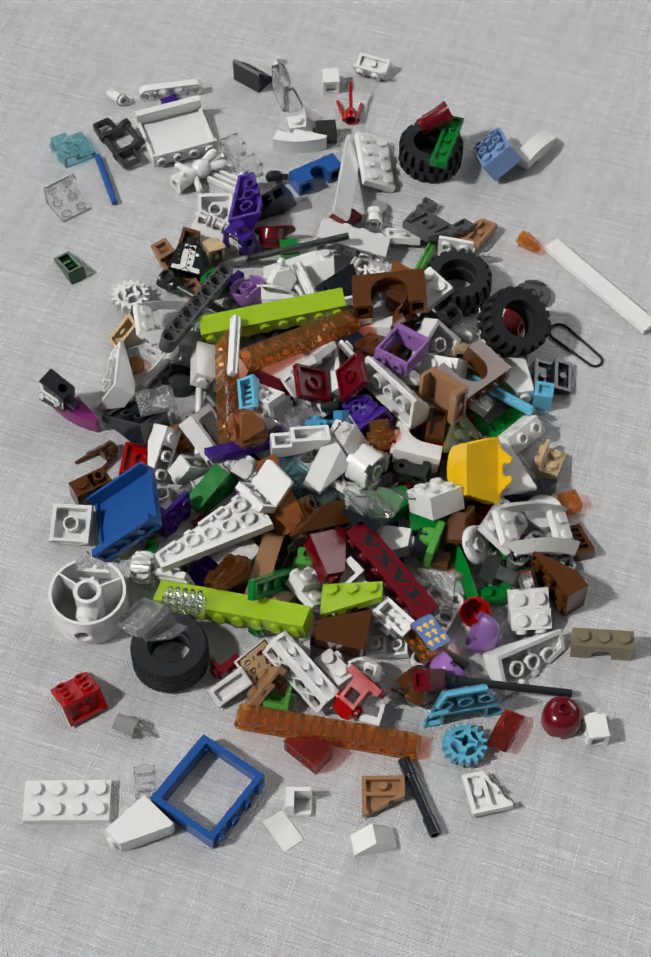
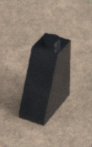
(340, 279)

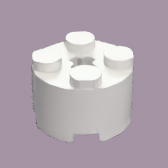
(366, 466)

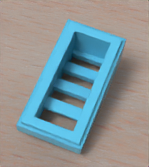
(242, 385)

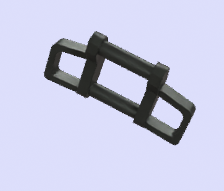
(116, 132)

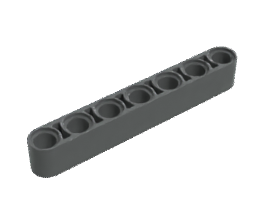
(195, 307)

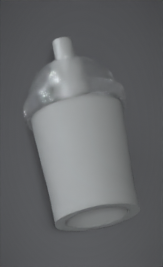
(130, 726)

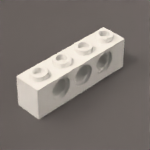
(523, 432)

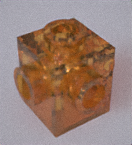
(380, 434)

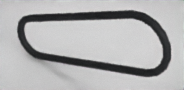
(591, 365)

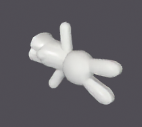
(200, 169)

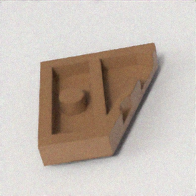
(483, 231)

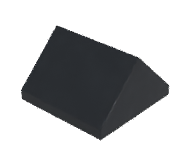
(250, 76)

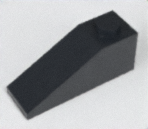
(277, 202)

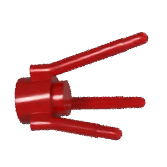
(350, 116)

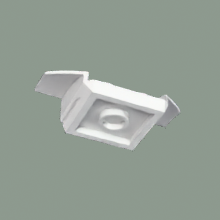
(273, 293)

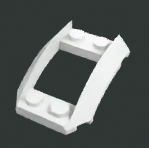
(145, 322)
(508, 537)

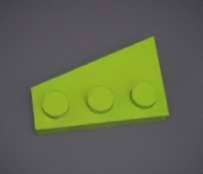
(344, 596)

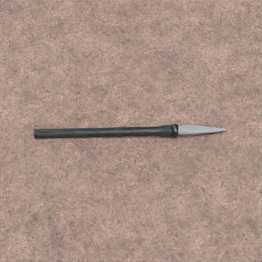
(252, 257)

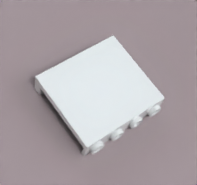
(175, 131)

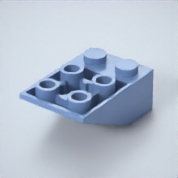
(496, 154)

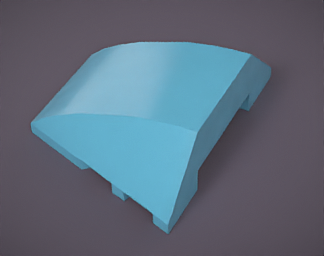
(463, 701)

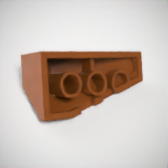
(288, 513)

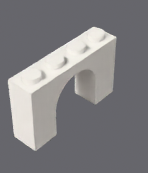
(412, 449)

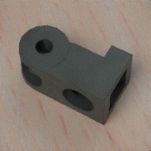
(412, 472)

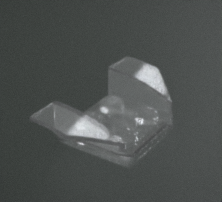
(287, 97)
(379, 503)
(150, 621)

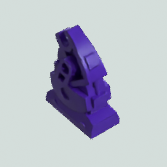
(364, 409)

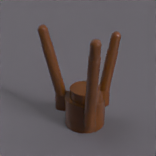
(106, 450)

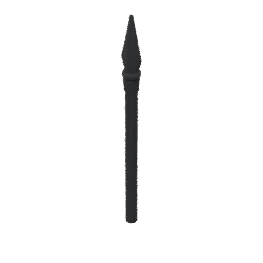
(465, 681)

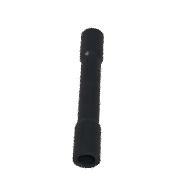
(428, 817)

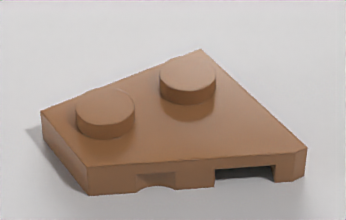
(264, 685)
(381, 792)

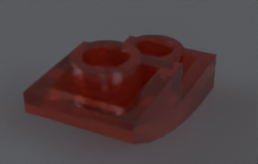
(505, 730)

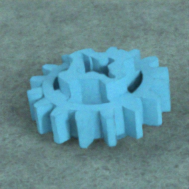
(454, 741)

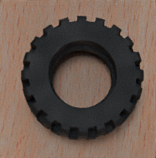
(417, 162)
(467, 268)
(530, 310)

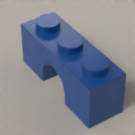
(303, 177)

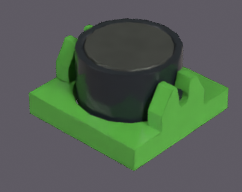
(428, 543)

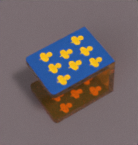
(427, 638)

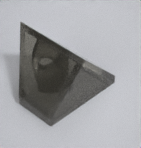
(288, 551)

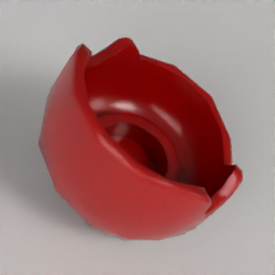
(472, 607)

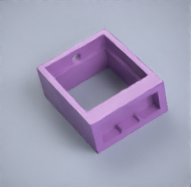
(401, 335)

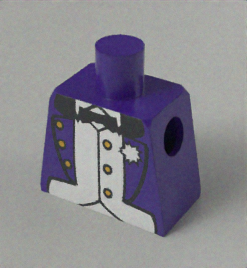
(239, 239)

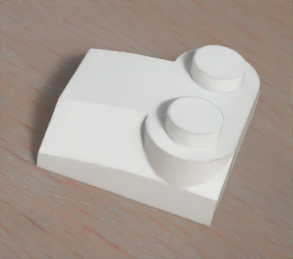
(216, 204)
(71, 524)

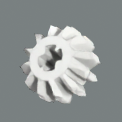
(142, 566)

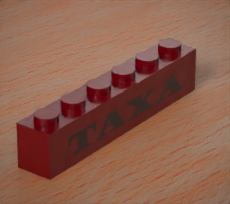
(392, 572)

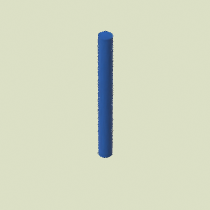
(106, 180)

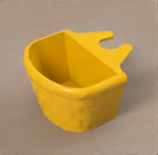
(479, 469)

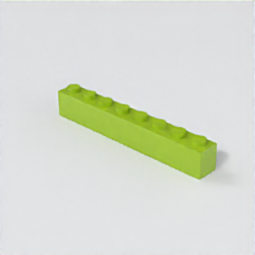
(274, 314)
(257, 614)

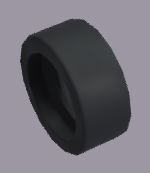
(179, 390)

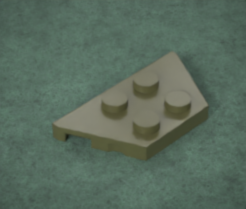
(459, 433)

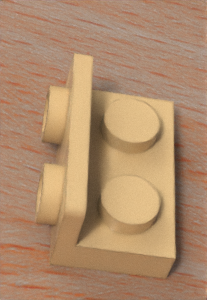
(549, 461)

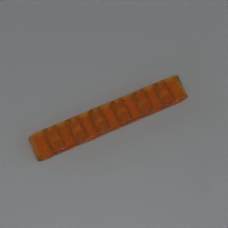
(299, 340)
(226, 388)

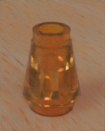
(528, 242)

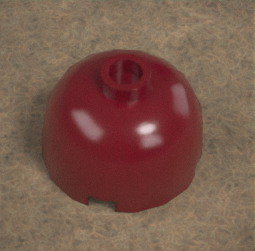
(562, 717)

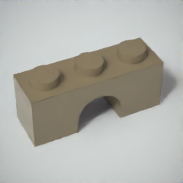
(616, 642)

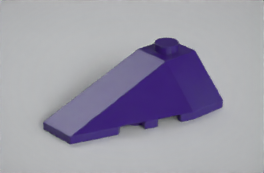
(246, 201)

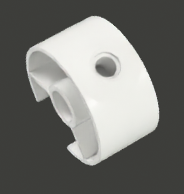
(90, 602)

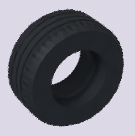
(176, 675)

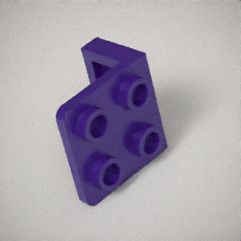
(175, 515)

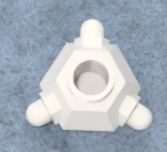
(283, 276)
(242, 468)

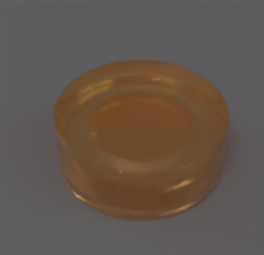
(137, 364)

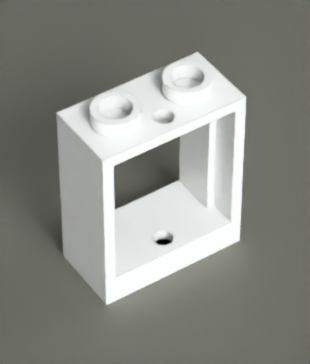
(197, 433)

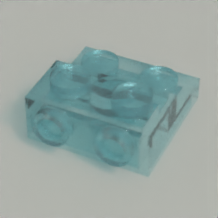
(71, 149)

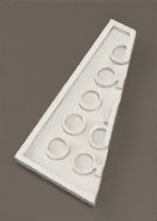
(215, 532)

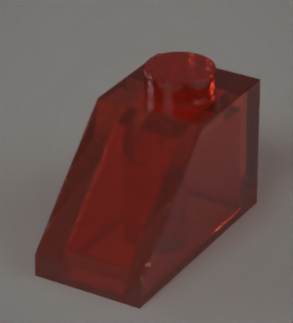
(309, 751)

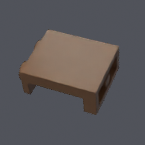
(444, 393)

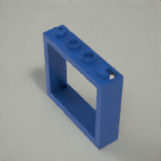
(181, 772)

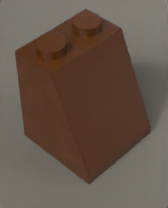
(343, 633)

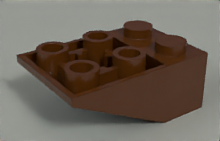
(564, 584)

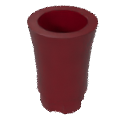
(435, 118)

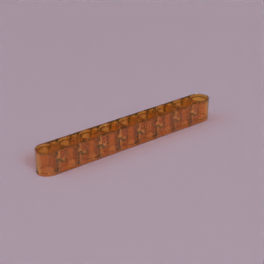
(337, 732)

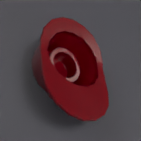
(270, 235)

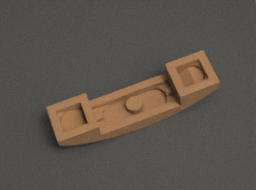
(163, 252)
(266, 555)

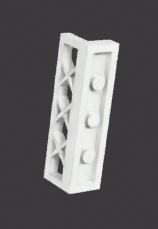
(302, 669)

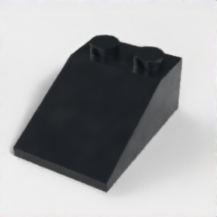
(133, 426)

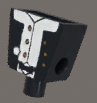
(187, 260)
(57, 392)

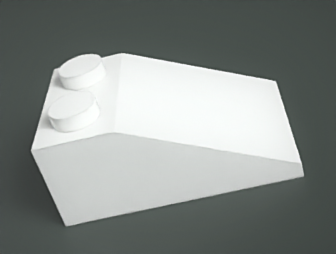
(441, 340)

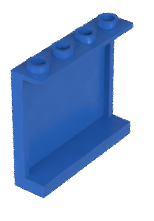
(126, 511)

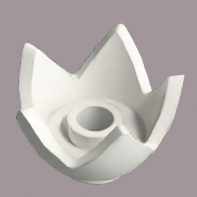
(369, 667)

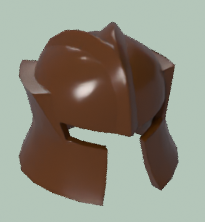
(414, 698)

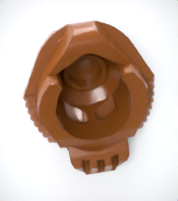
(247, 428)

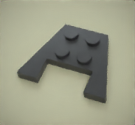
(430, 227)

